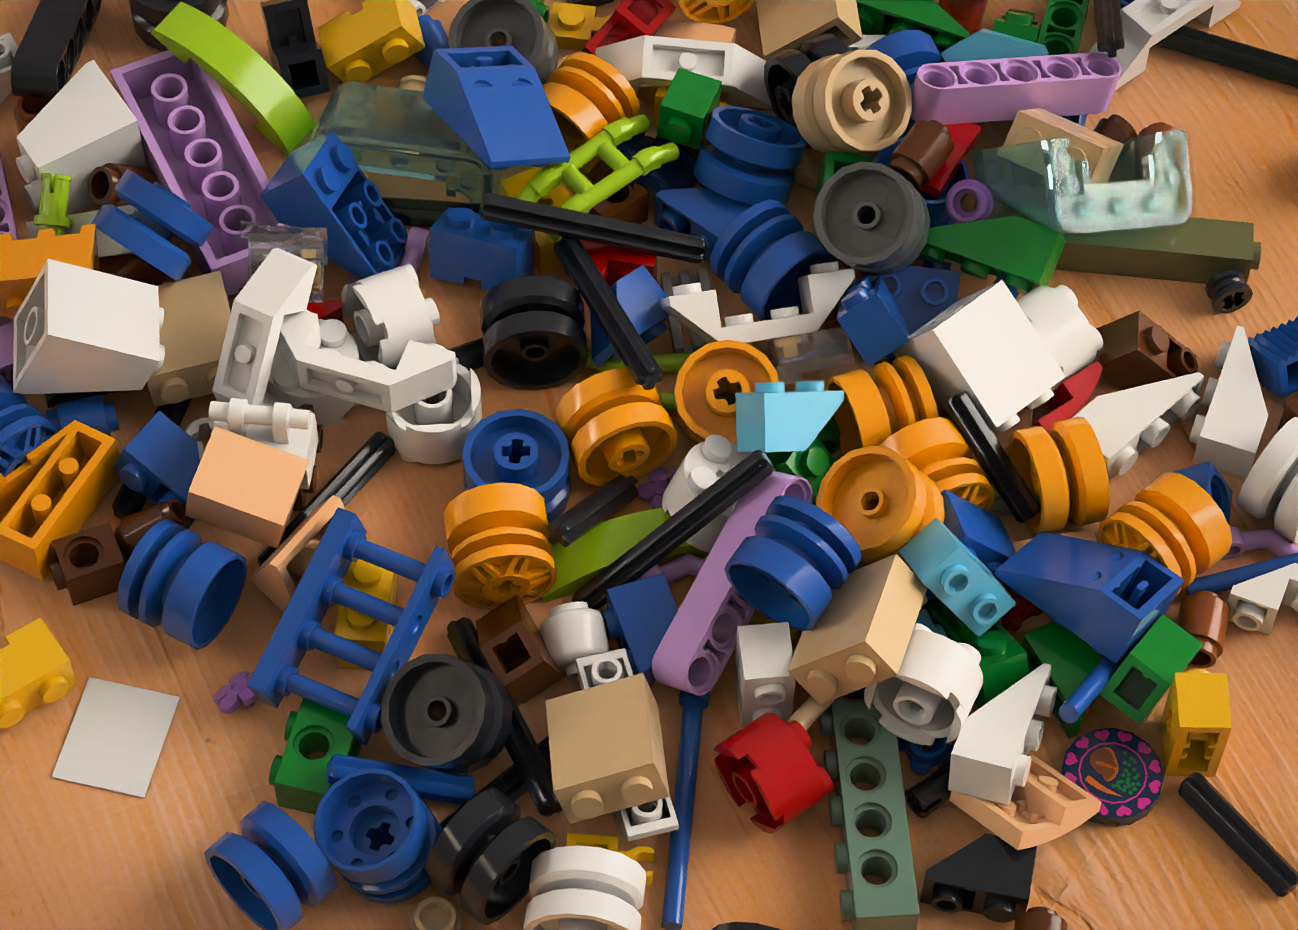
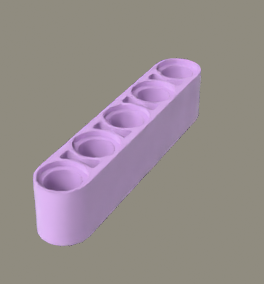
(1001, 87)
(708, 618)

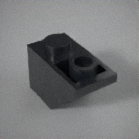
(982, 879)

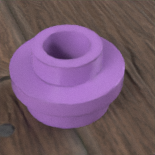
(955, 199)

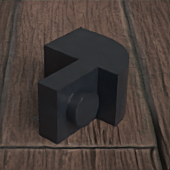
(293, 46)

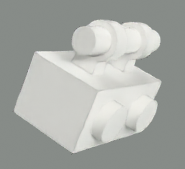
(275, 426)

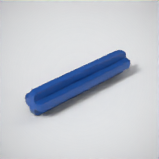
(427, 783)

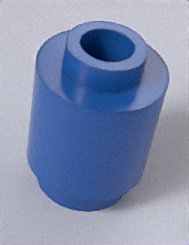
(89, 411)

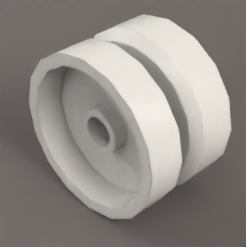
(1274, 482)
(585, 890)

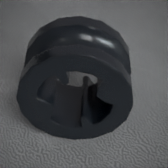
(1228, 291)

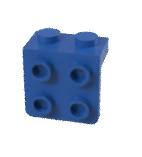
(922, 292)

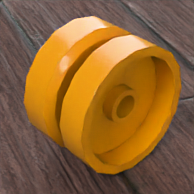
(710, 374)
(615, 427)
(1064, 472)
(879, 500)

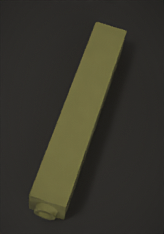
(1177, 252)

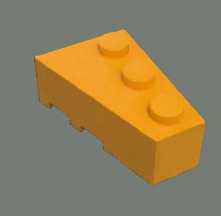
(25, 258)
(54, 495)

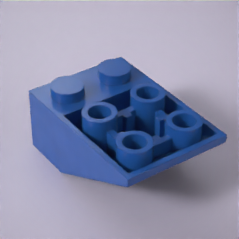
(495, 106)
(328, 190)
(1092, 588)

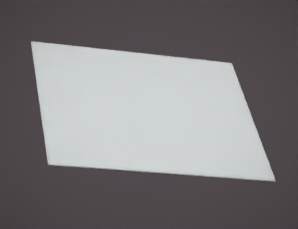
(116, 737)

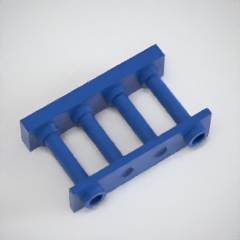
(323, 587)

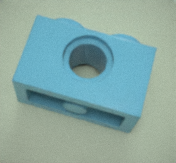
(957, 577)

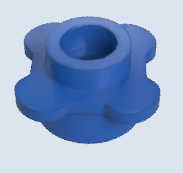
(922, 760)

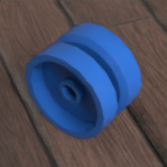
(749, 155)
(153, 224)
(520, 450)
(271, 868)

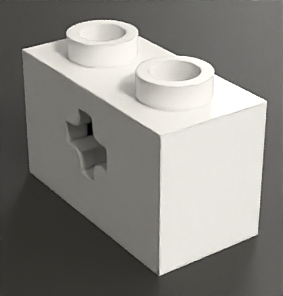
(762, 671)

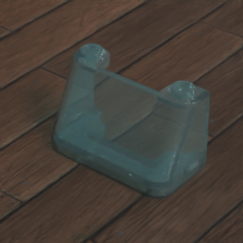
(403, 136)
(1047, 185)

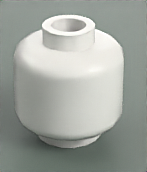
(573, 633)

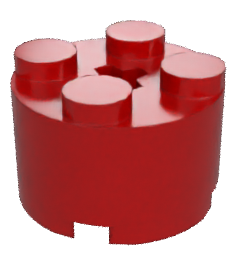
(772, 771)

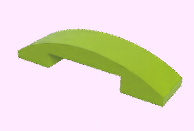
(240, 72)
(603, 546)

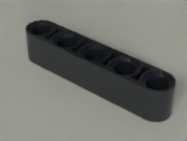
(52, 46)

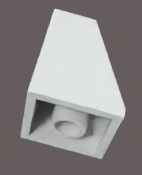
(77, 133)
(86, 332)
(987, 351)

